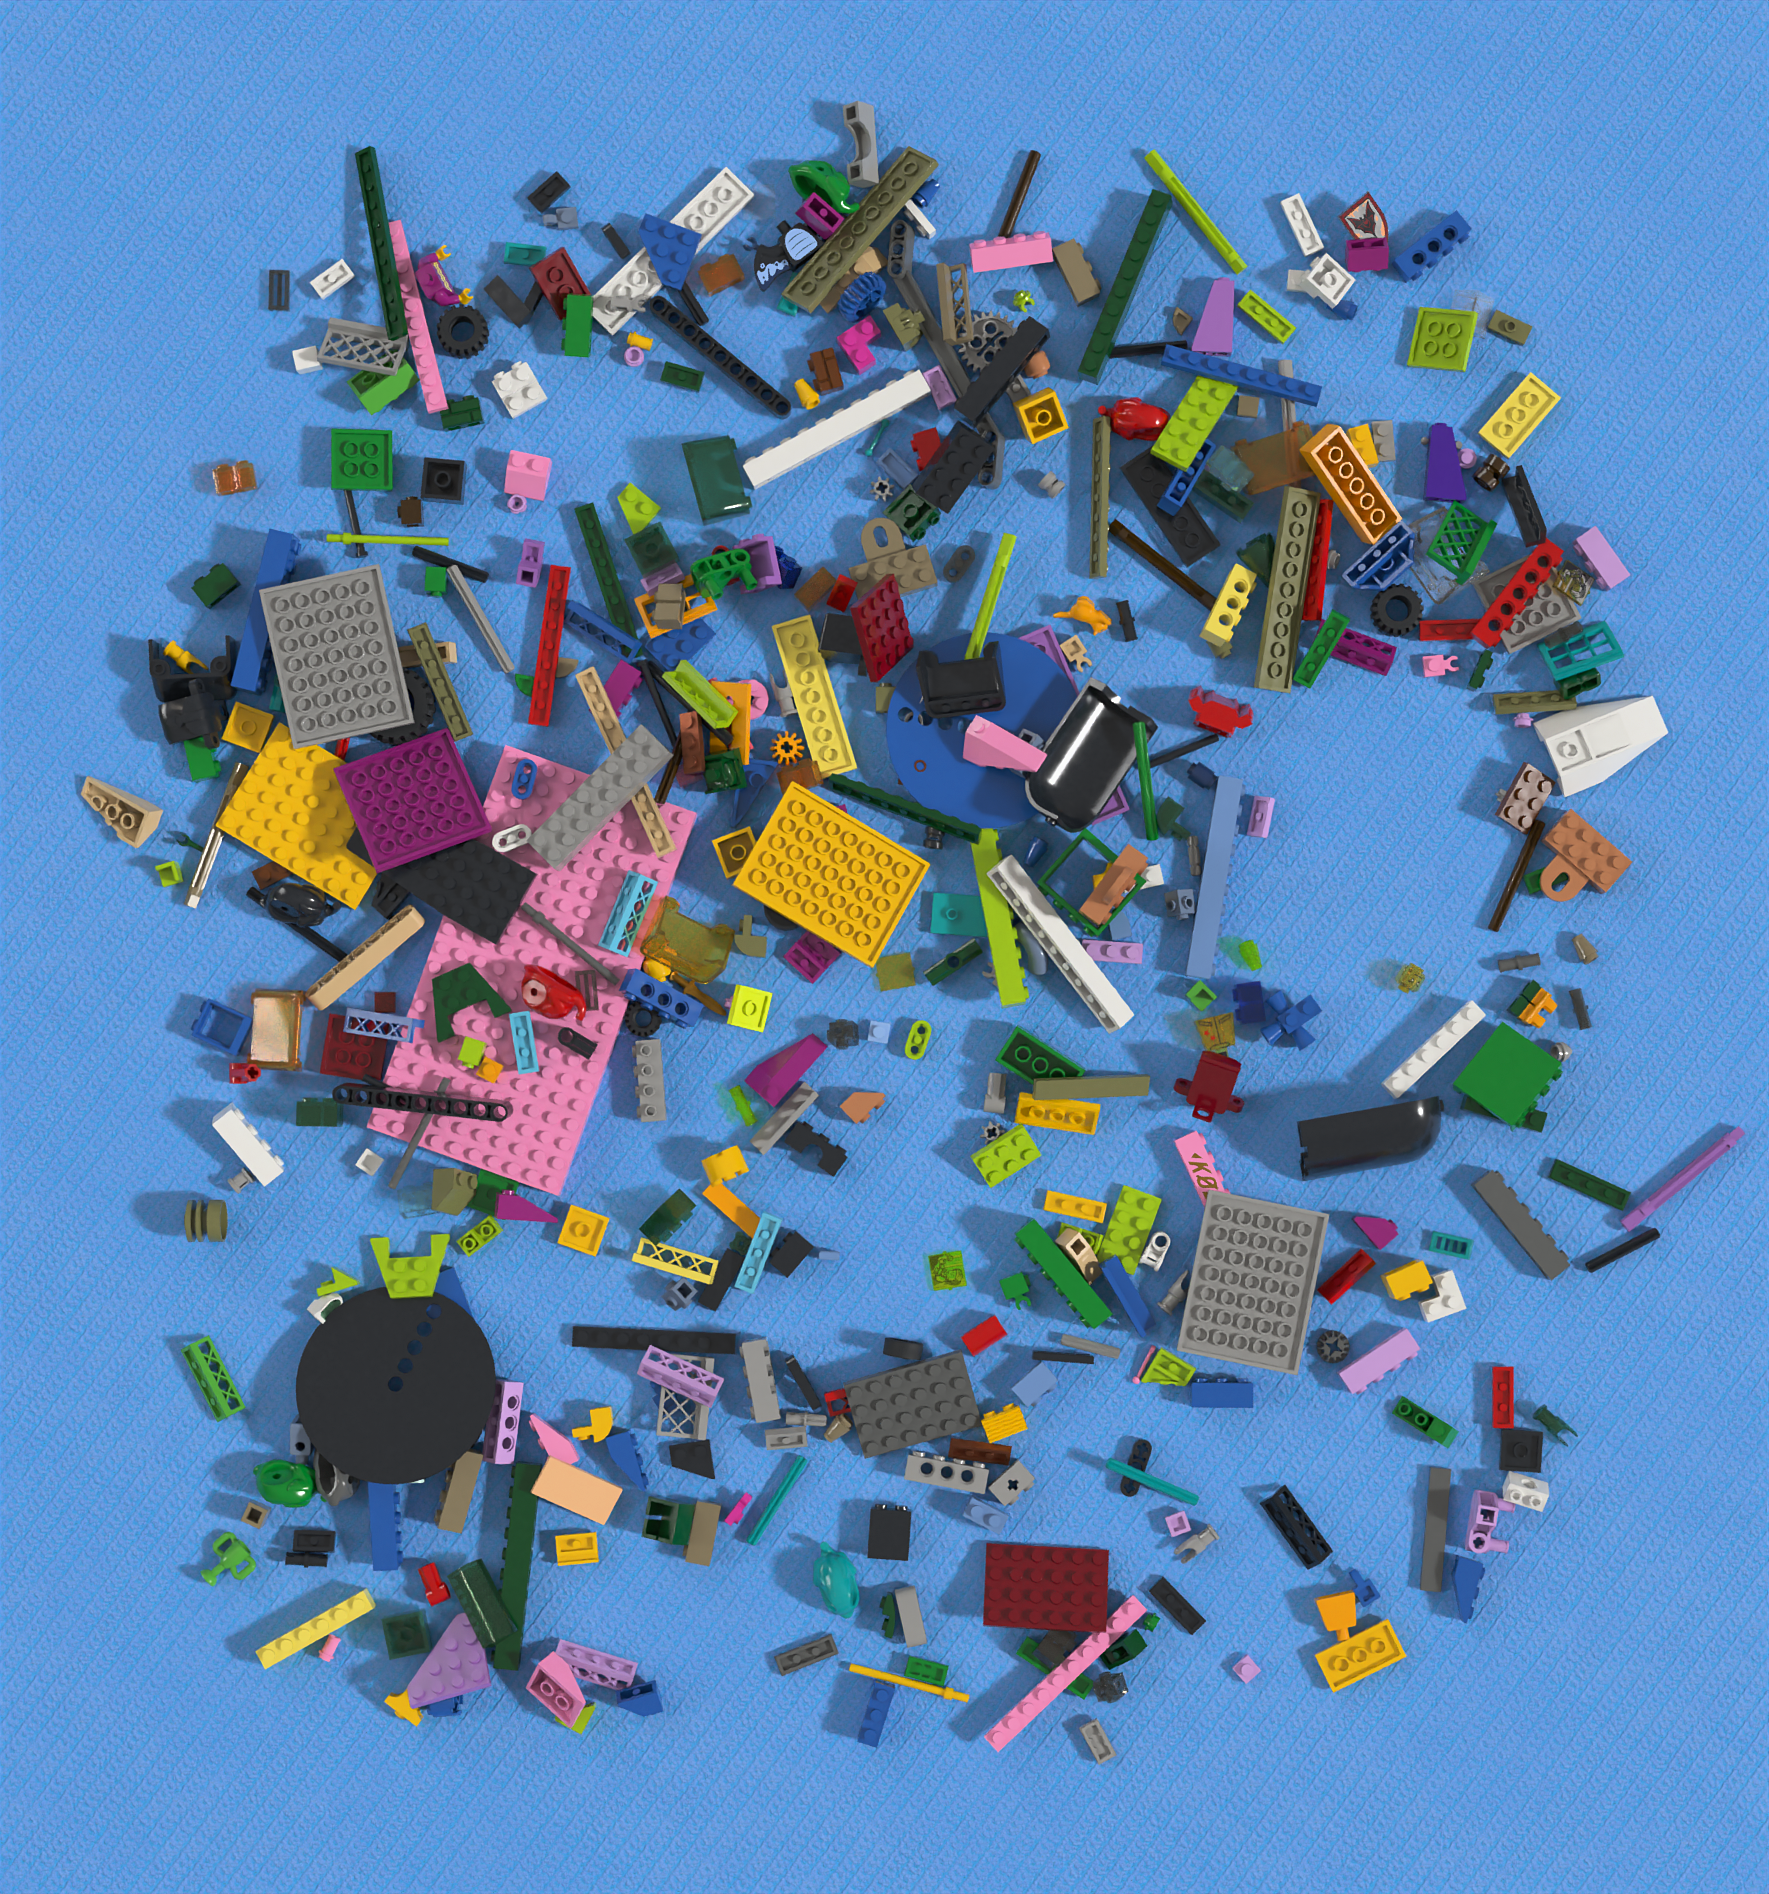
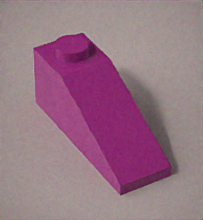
(514, 1207)

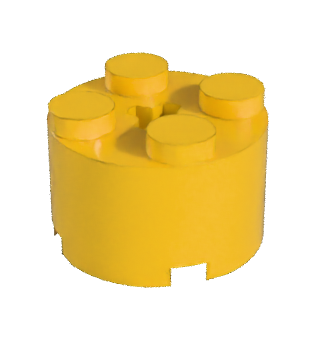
(725, 1165)

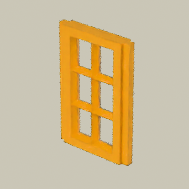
(689, 615)

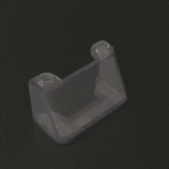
(1433, 577)

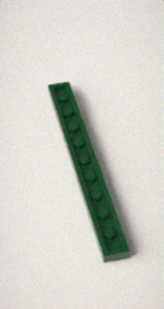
(381, 243)

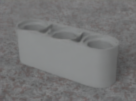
(911, 1616)

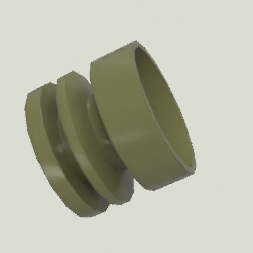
(201, 1220)

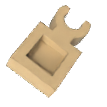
(1074, 650)

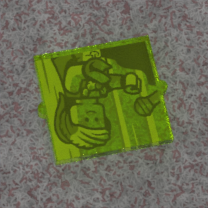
(947, 1270)

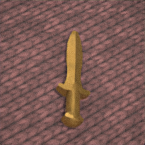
(690, 988)

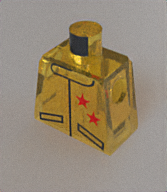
(1217, 1033)

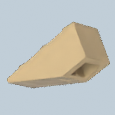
(1079, 1254)

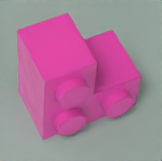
(855, 343)

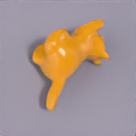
(1085, 611)

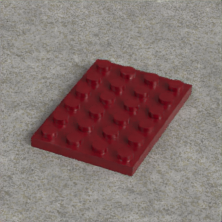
(1046, 1588)

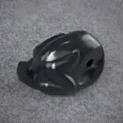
(298, 904)

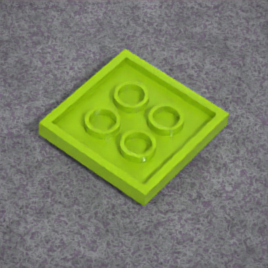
(1442, 339)

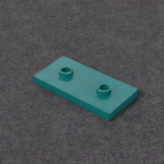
(958, 915)

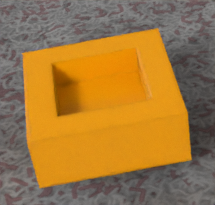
(489, 1070)

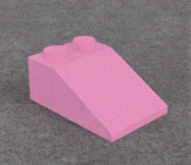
(557, 1689)

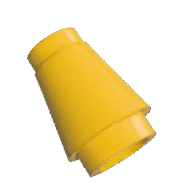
(807, 395)

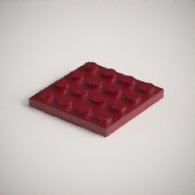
(882, 627)

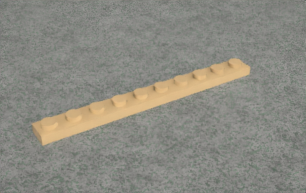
(614, 737)

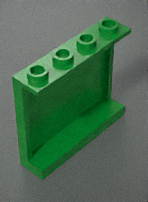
(1508, 1076)

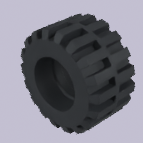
(467, 347)
(1413, 606)

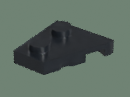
(388, 896)
(693, 1457)

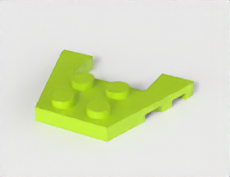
(410, 1275)

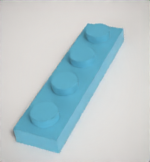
(758, 1252)

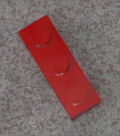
(1446, 630)
(1346, 1276)
(1502, 1397)

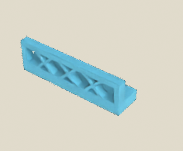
(624, 911)

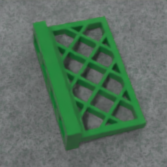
(1473, 549)

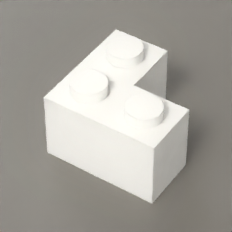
(1447, 1298)

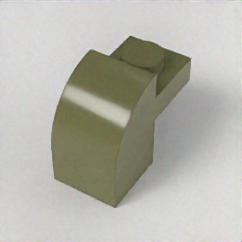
(750, 945)

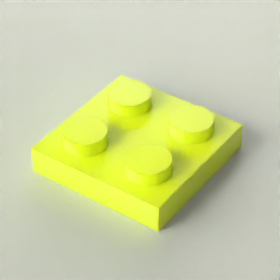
(749, 1008)

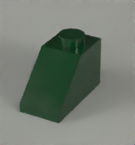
(1123, 1649)

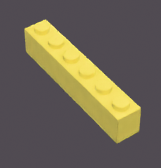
(315, 1628)

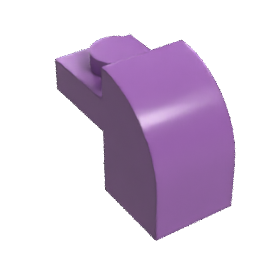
(531, 563)

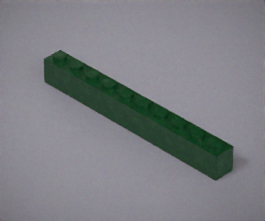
(1125, 287)
(517, 1560)

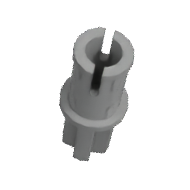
(805, 1419)

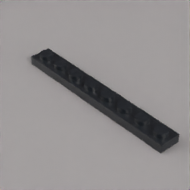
(662, 1339)

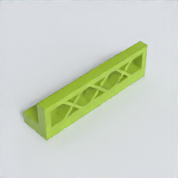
(701, 695)

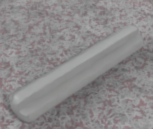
(1090, 1346)

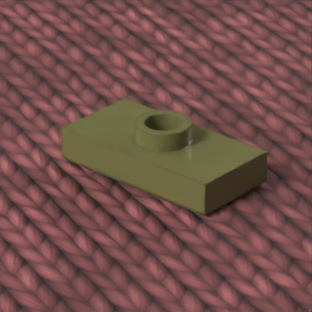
(1509, 327)

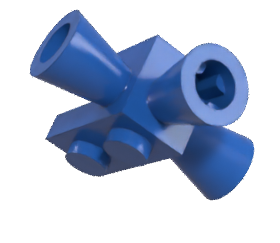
(1291, 1019)

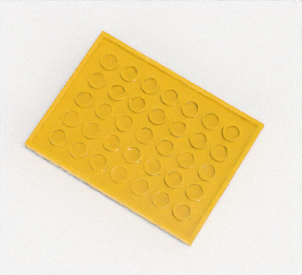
(299, 817)
(831, 874)

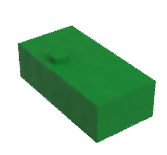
(1035, 1058)

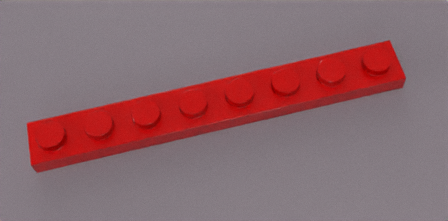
(549, 646)

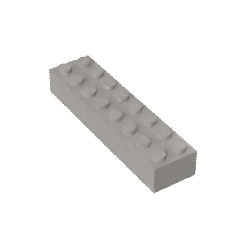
(600, 798)

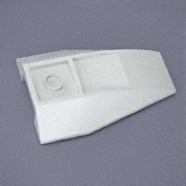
(1599, 739)

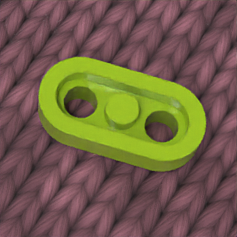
(917, 1039)

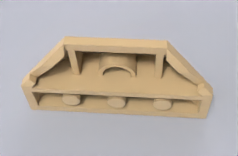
(869, 261)

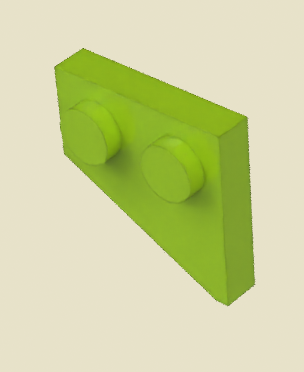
(637, 508)
(1168, 1369)

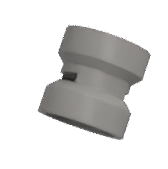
(1051, 485)

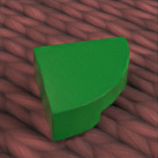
(525, 684)

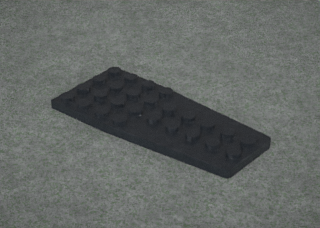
(463, 883)

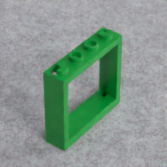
(1060, 903)

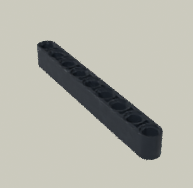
(715, 349)
(432, 1102)

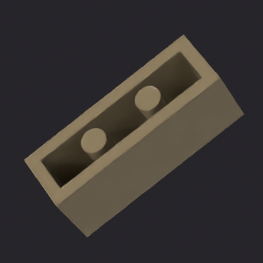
(1076, 272)
(702, 1532)

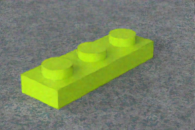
(1266, 317)

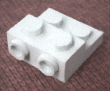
(1326, 280)
(519, 389)

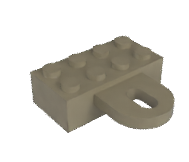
(910, 567)

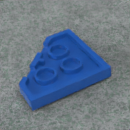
(669, 249)

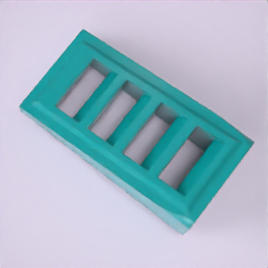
(1469, 1246)

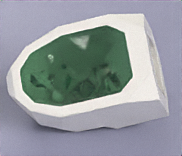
(324, 1306)

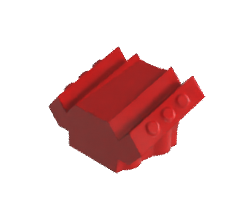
(1219, 713)

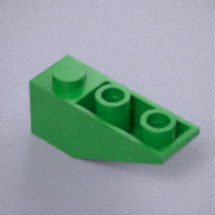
(1425, 1422)

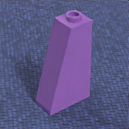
(1216, 324)

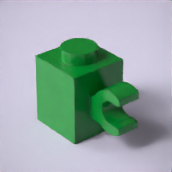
(1015, 1286)

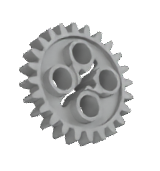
(980, 334)

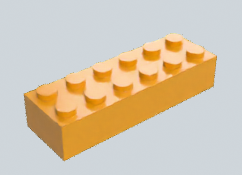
(1350, 484)

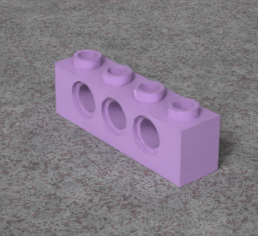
(503, 1423)

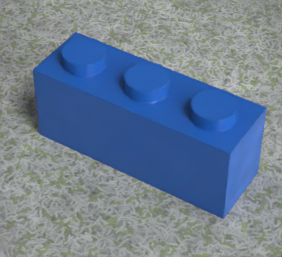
(1221, 1393)
(876, 1713)

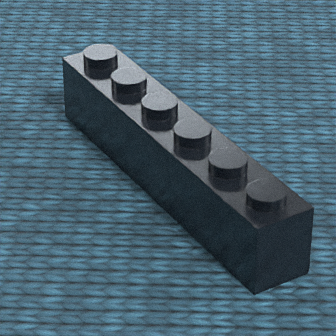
(1001, 372)

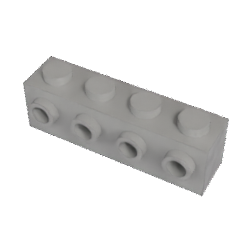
(650, 1080)

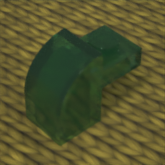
(1166, 818)

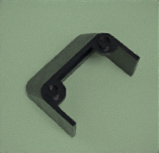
(176, 686)

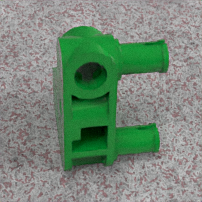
(714, 572)

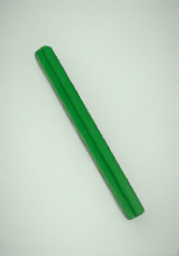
(1145, 781)

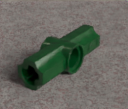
(964, 954)

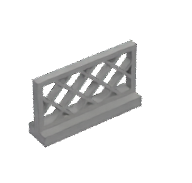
(367, 336)
(701, 1411)

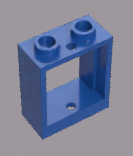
(241, 1036)

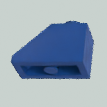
(641, 1699)

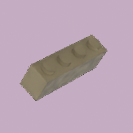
(458, 1492)

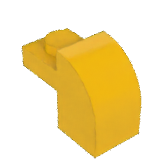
(601, 1425)

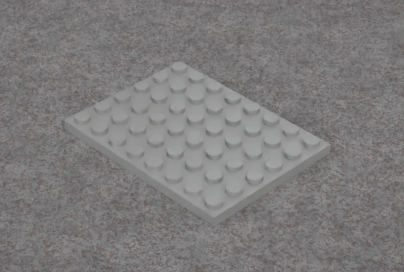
(336, 656)
(1252, 1282)

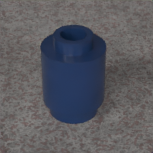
(1201, 775)

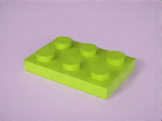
(1005, 1155)

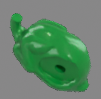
(823, 180)
(286, 1483)

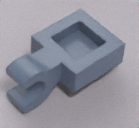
(565, 219)

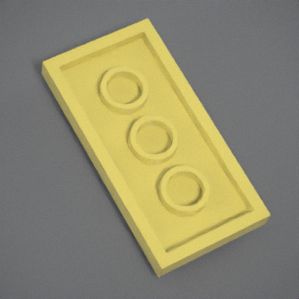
(1519, 415)

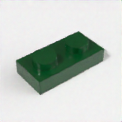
(682, 376)
(1477, 678)

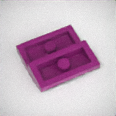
(812, 956)

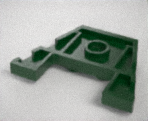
(460, 990)

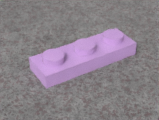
(1114, 951)

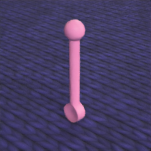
(1136, 1380)

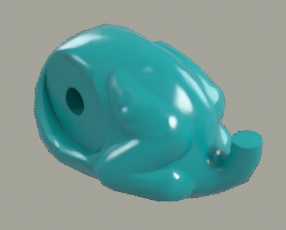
(836, 1581)

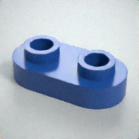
(523, 779)

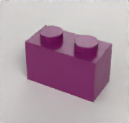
(819, 215)
(1366, 254)

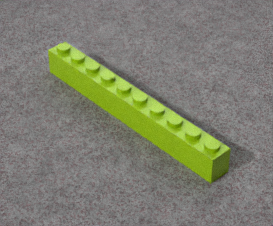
(998, 924)

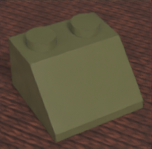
(452, 1190)

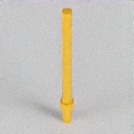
(947, 1692)

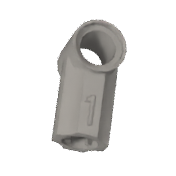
(995, 1098)

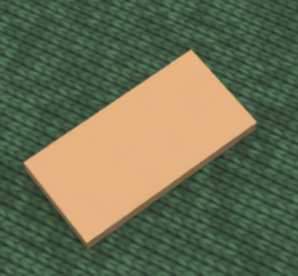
(576, 1490)

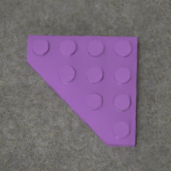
(452, 1668)

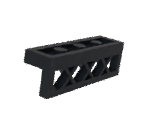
(1524, 508)
(1294, 1530)

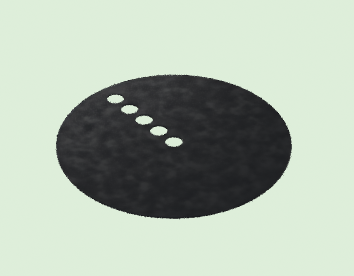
(390, 1433)

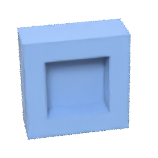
(879, 1032)

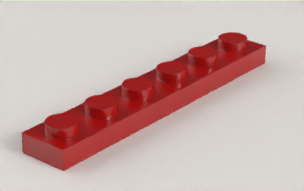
(1317, 573)

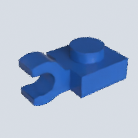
(668, 1404)
(1365, 1590)

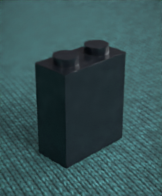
(889, 1532)

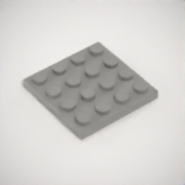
(1542, 614)

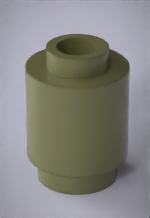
(1222, 651)

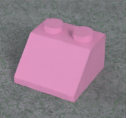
(527, 475)

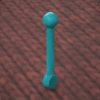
(885, 423)

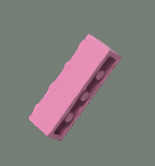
(1011, 252)

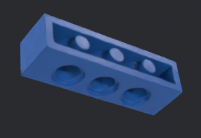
(1454, 224)
(1184, 481)
(689, 1008)

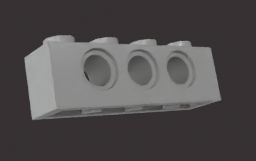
(975, 1484)

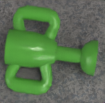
(230, 1559)

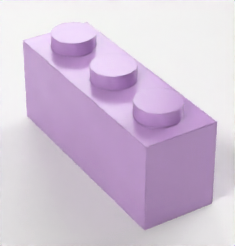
(1600, 559)

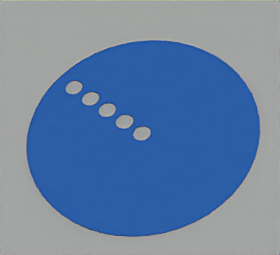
(986, 796)

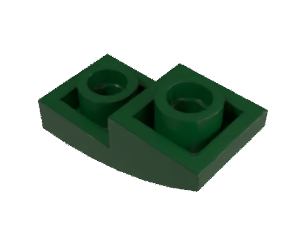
(888, 1607)

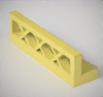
(673, 1268)

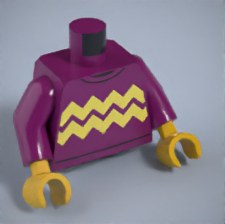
(436, 283)

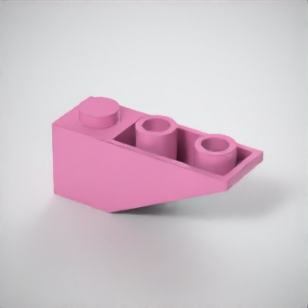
(553, 1440)

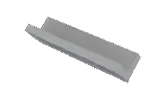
(784, 1118)

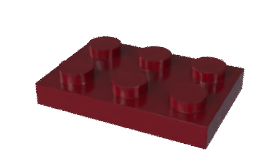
(557, 279)

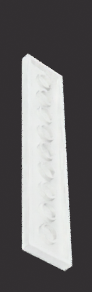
(704, 214)

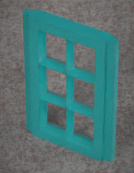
(1586, 664)

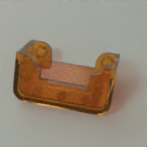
(1275, 458)
(276, 1029)

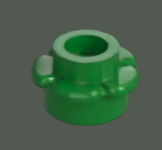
(1151, 1622)

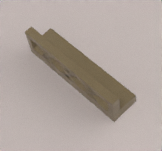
(947, 303)

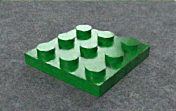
(361, 460)

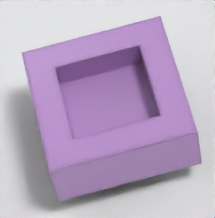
(1177, 1523)
(1246, 1669)

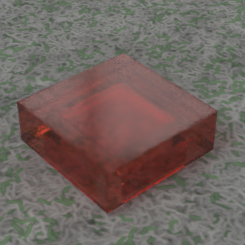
(385, 1002)

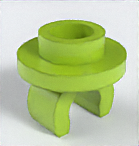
(1021, 298)

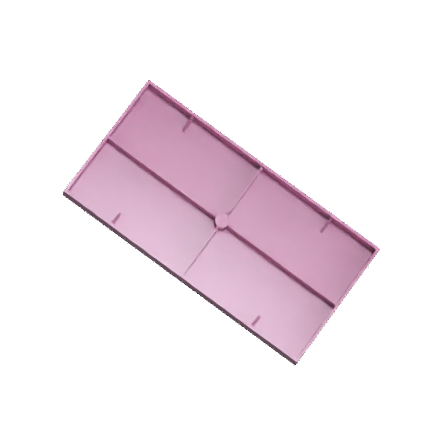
(555, 1103)

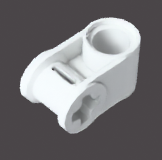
(1155, 1252)

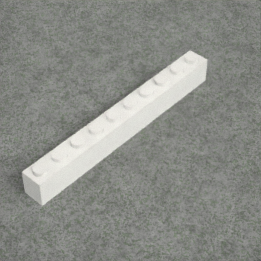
(836, 429)
(1060, 944)

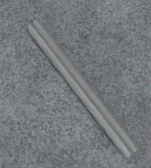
(480, 619)

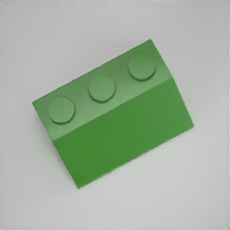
(379, 389)

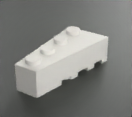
(247, 1144)

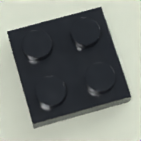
(1520, 1450)

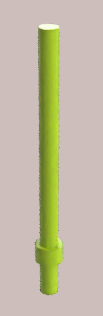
(347, 539)

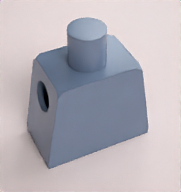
(299, 1442)

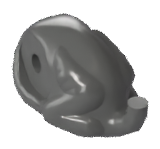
(331, 1482)

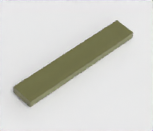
(440, 681)
(1091, 1087)

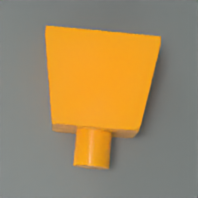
(1338, 1612)

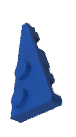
(756, 775)

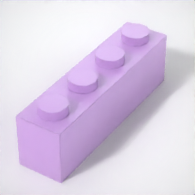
(1378, 1361)

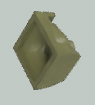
(905, 324)

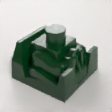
(724, 771)

